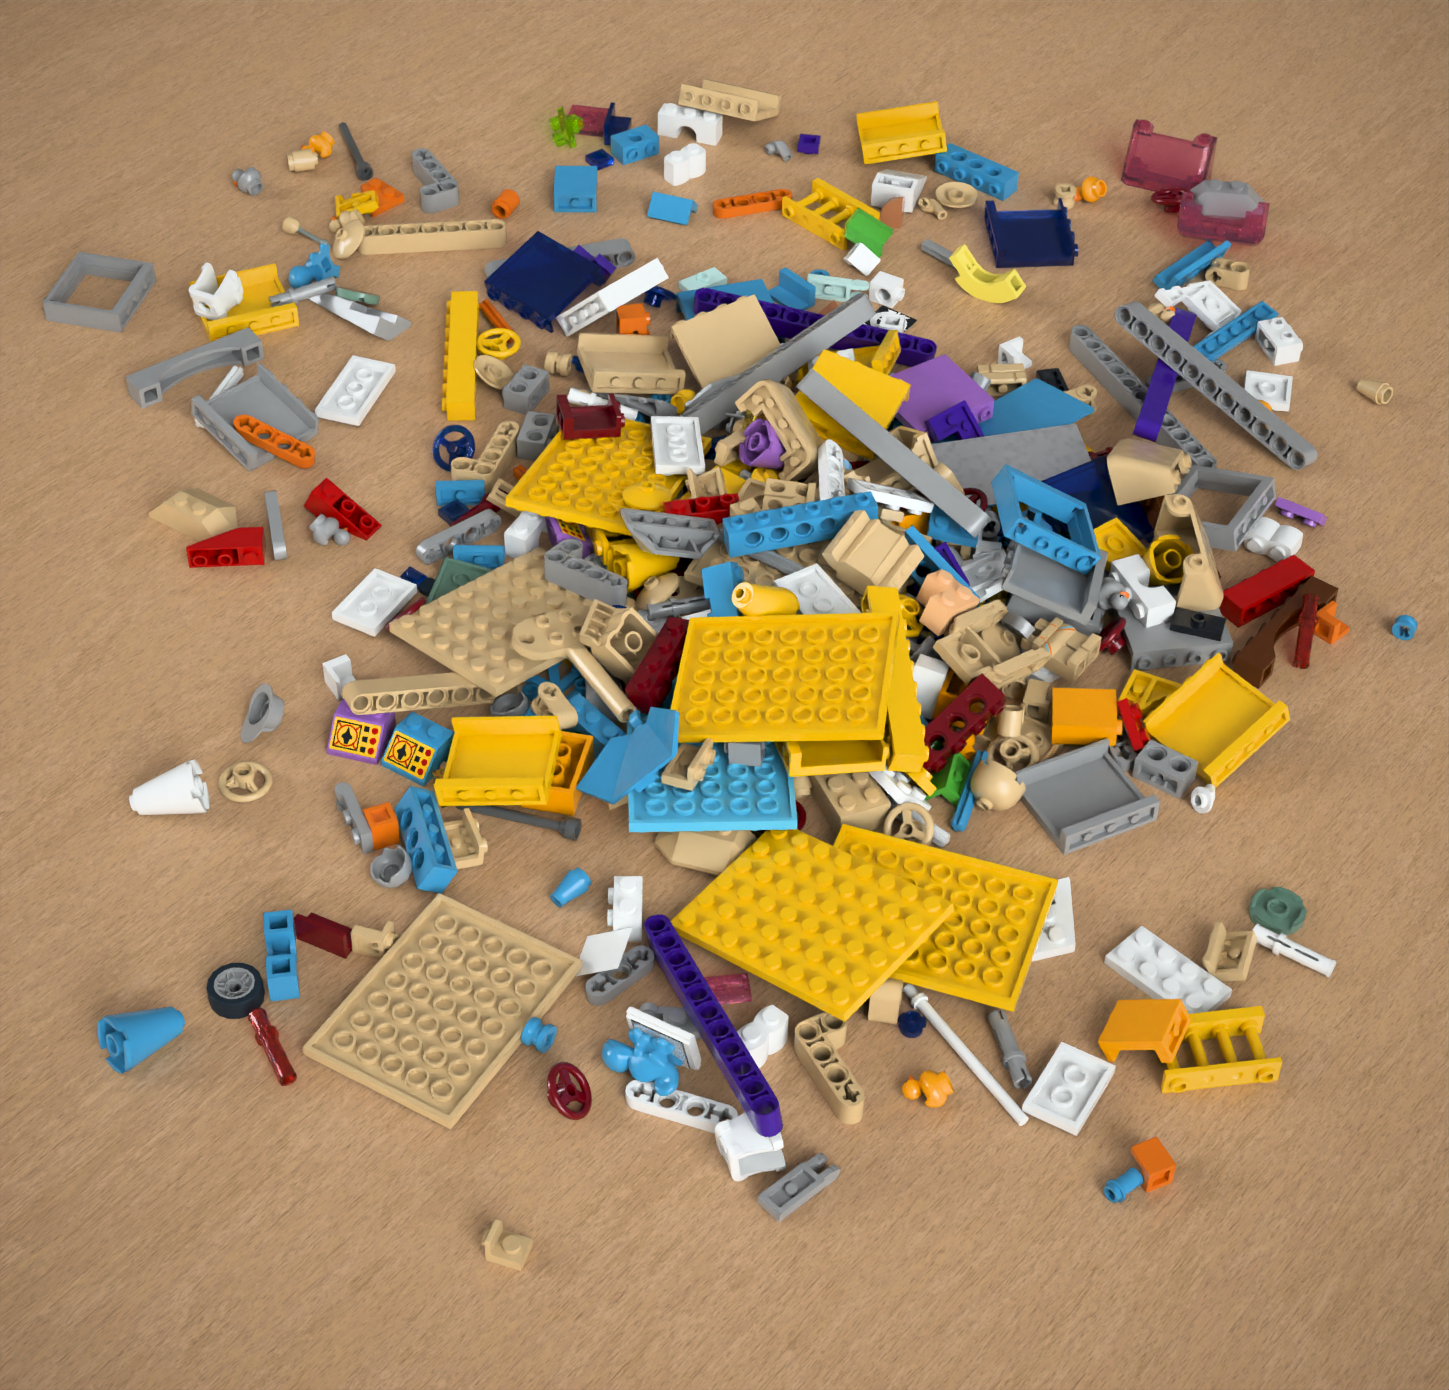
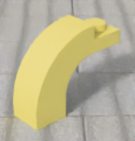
(983, 284)

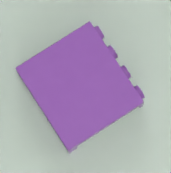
(937, 387)

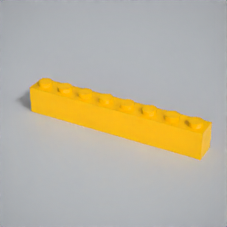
(459, 356)
(903, 723)

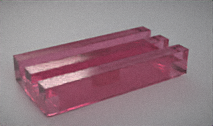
(731, 994)

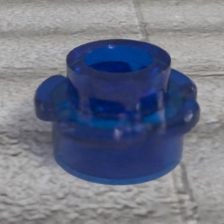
(911, 1024)

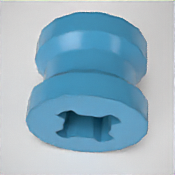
(539, 1034)

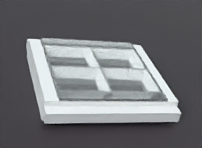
(684, 1042)

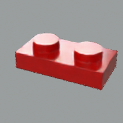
(1131, 717)

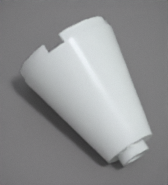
(173, 792)

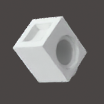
(886, 289)

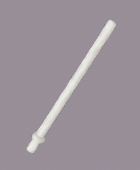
(920, 1002)

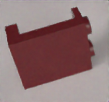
(589, 421)

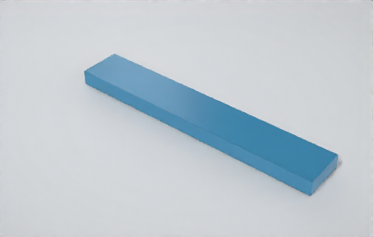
(1235, 331)

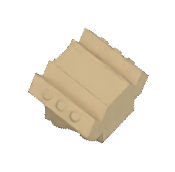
(871, 554)
(617, 638)

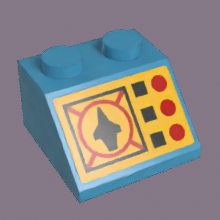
(417, 748)

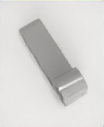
(439, 187)
(569, 570)

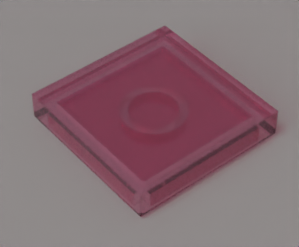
(593, 119)

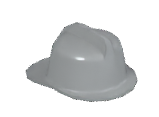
(263, 714)

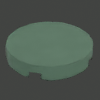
(356, 295)
(1277, 910)

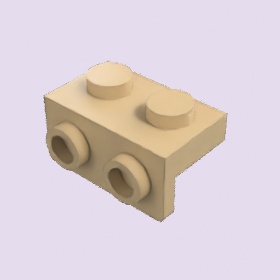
(707, 484)
(689, 765)
(465, 841)
(1229, 953)

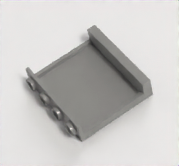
(262, 399)
(1052, 583)
(1163, 648)
(1084, 797)

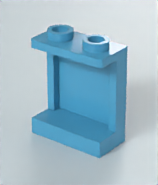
(575, 189)

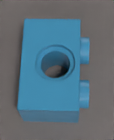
(634, 144)

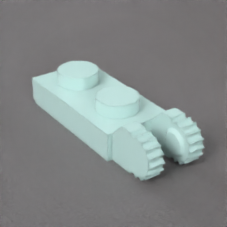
(836, 288)

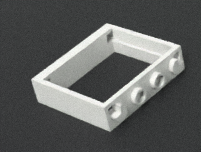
(612, 297)

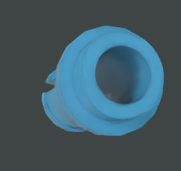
(1118, 1189)

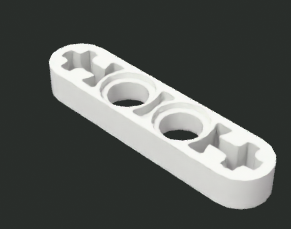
(830, 470)
(678, 1112)

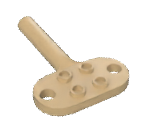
(558, 636)

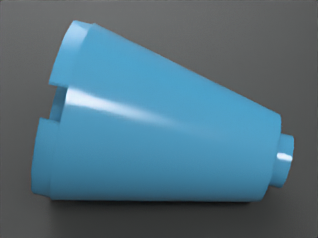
(137, 1035)

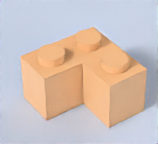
(943, 601)

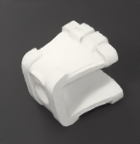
(219, 299)
(747, 1150)

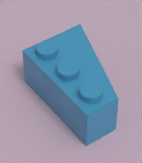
(718, 588)

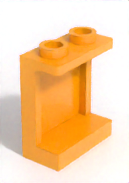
(1145, 1026)

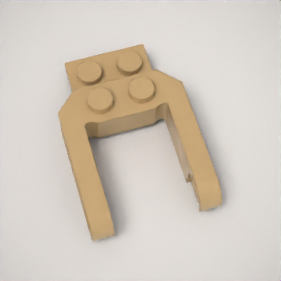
(972, 656)

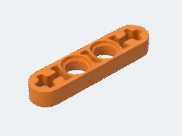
(753, 203)
(276, 438)

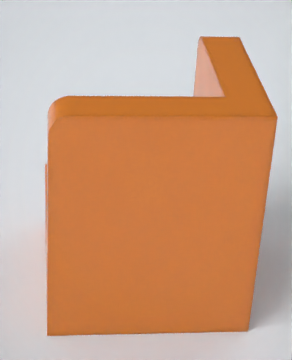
(1328, 626)
(382, 825)
(1156, 1164)

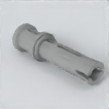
(991, 531)

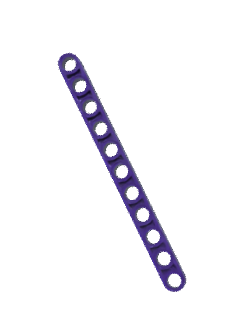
(791, 321)
(1162, 383)
(714, 1027)

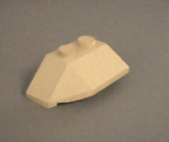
(196, 514)
(704, 850)

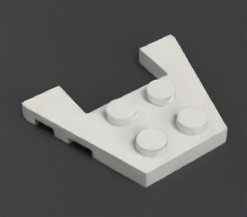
(1204, 300)
(984, 573)
(1058, 931)

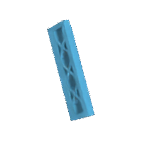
(1190, 265)
(931, 559)

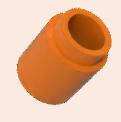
(505, 204)

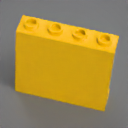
(901, 132)
(255, 308)
(875, 357)
(867, 388)
(1216, 720)
(832, 757)
(500, 761)

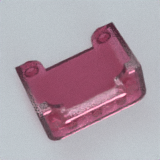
(1165, 161)
(1246, 232)

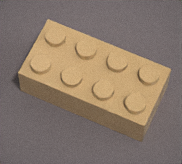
(850, 800)

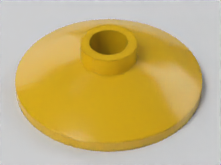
(646, 495)

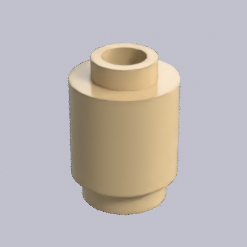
(302, 160)

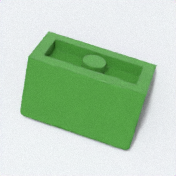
(868, 231)
(951, 778)

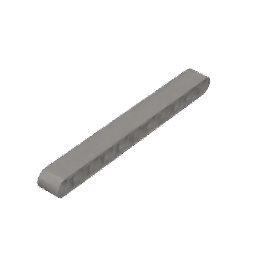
(784, 359)
(1224, 389)
(1131, 392)
(894, 453)

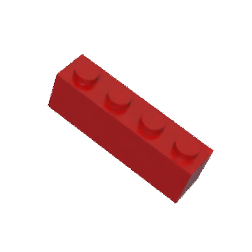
(1264, 590)

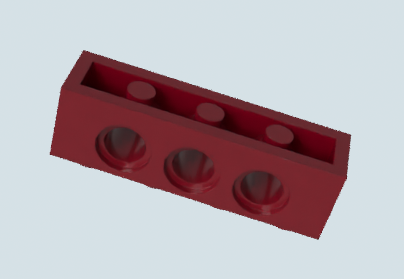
(981, 691)

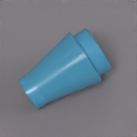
(573, 885)

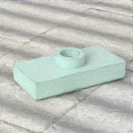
(705, 279)

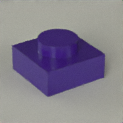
(809, 143)

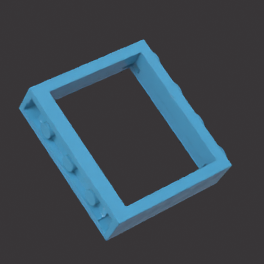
(1078, 553)

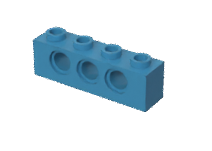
(977, 171)
(426, 840)

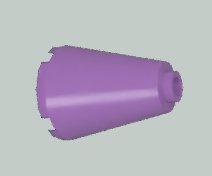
(762, 446)

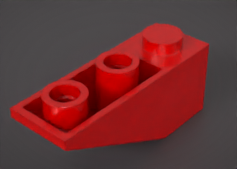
(334, 503)
(705, 507)
(233, 548)

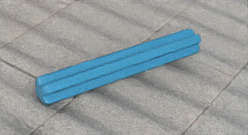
(966, 800)

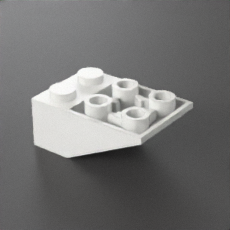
(894, 184)

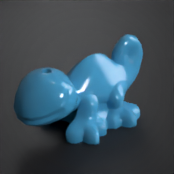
(316, 268)
(647, 1061)

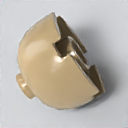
(995, 787)

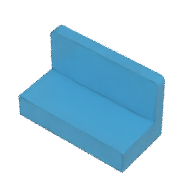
(671, 208)
(793, 291)
(466, 491)
(483, 555)

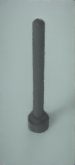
(363, 169)
(568, 827)

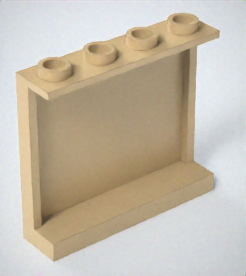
(730, 100)
(725, 340)
(628, 364)

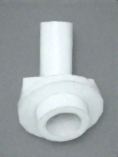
(1203, 798)

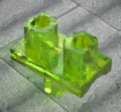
(568, 126)

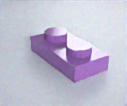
(1309, 516)

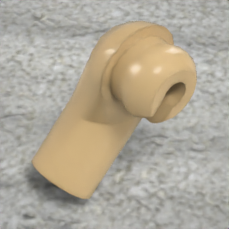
(932, 206)

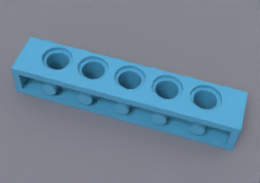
(793, 524)

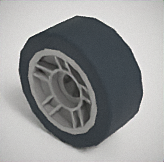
(235, 990)

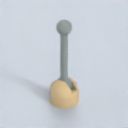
(293, 226)

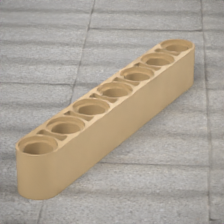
(433, 236)
(415, 693)

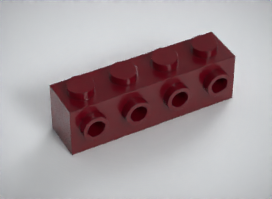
(659, 667)

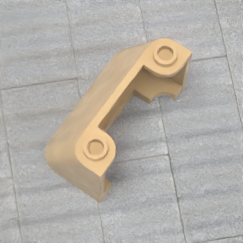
(789, 424)
(1145, 470)
(881, 473)
(1201, 583)

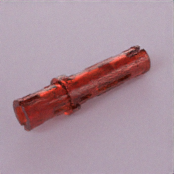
(1307, 622)
(267, 1037)

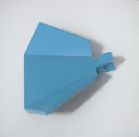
(633, 759)

